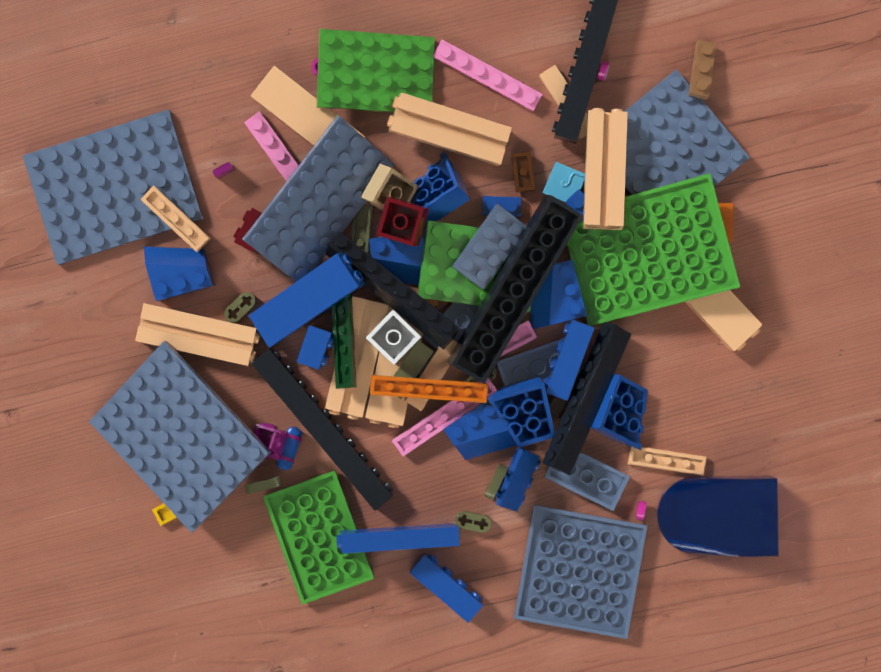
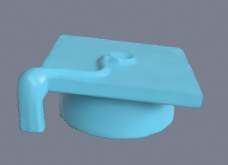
(563, 182)

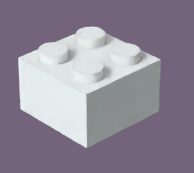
(393, 337)

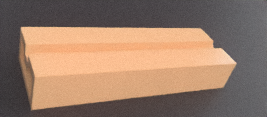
(293, 106)
(449, 129)
(605, 169)
(726, 318)
(198, 334)
(353, 401)
(389, 408)

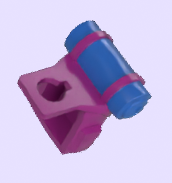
(280, 443)

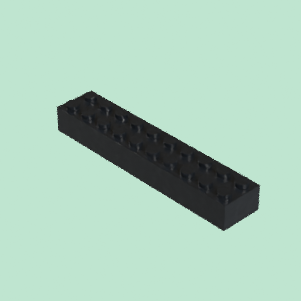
(515, 288)

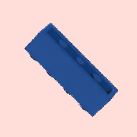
(569, 359)
(446, 587)

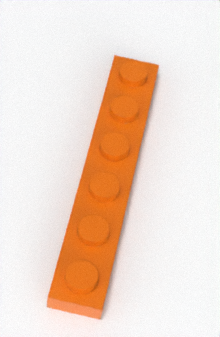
(428, 388)

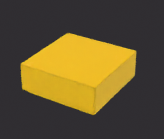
(163, 514)

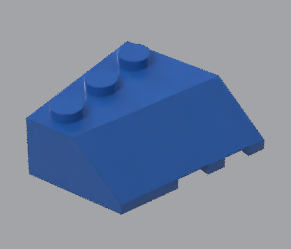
(440, 189)
(399, 258)
(177, 271)
(558, 298)
(524, 411)
(622, 412)
(479, 432)
(517, 479)

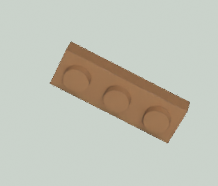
(702, 69)

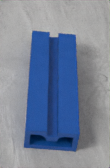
(307, 299)
(398, 538)

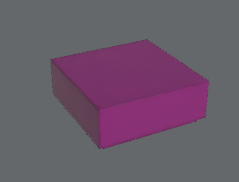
(223, 170)

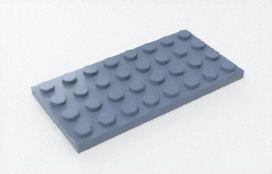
(316, 200)

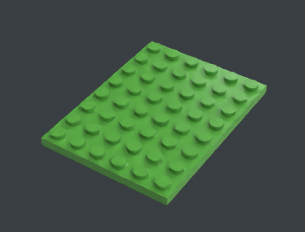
(663, 256)

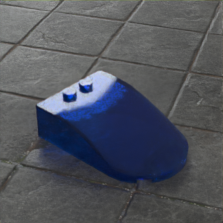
(721, 515)

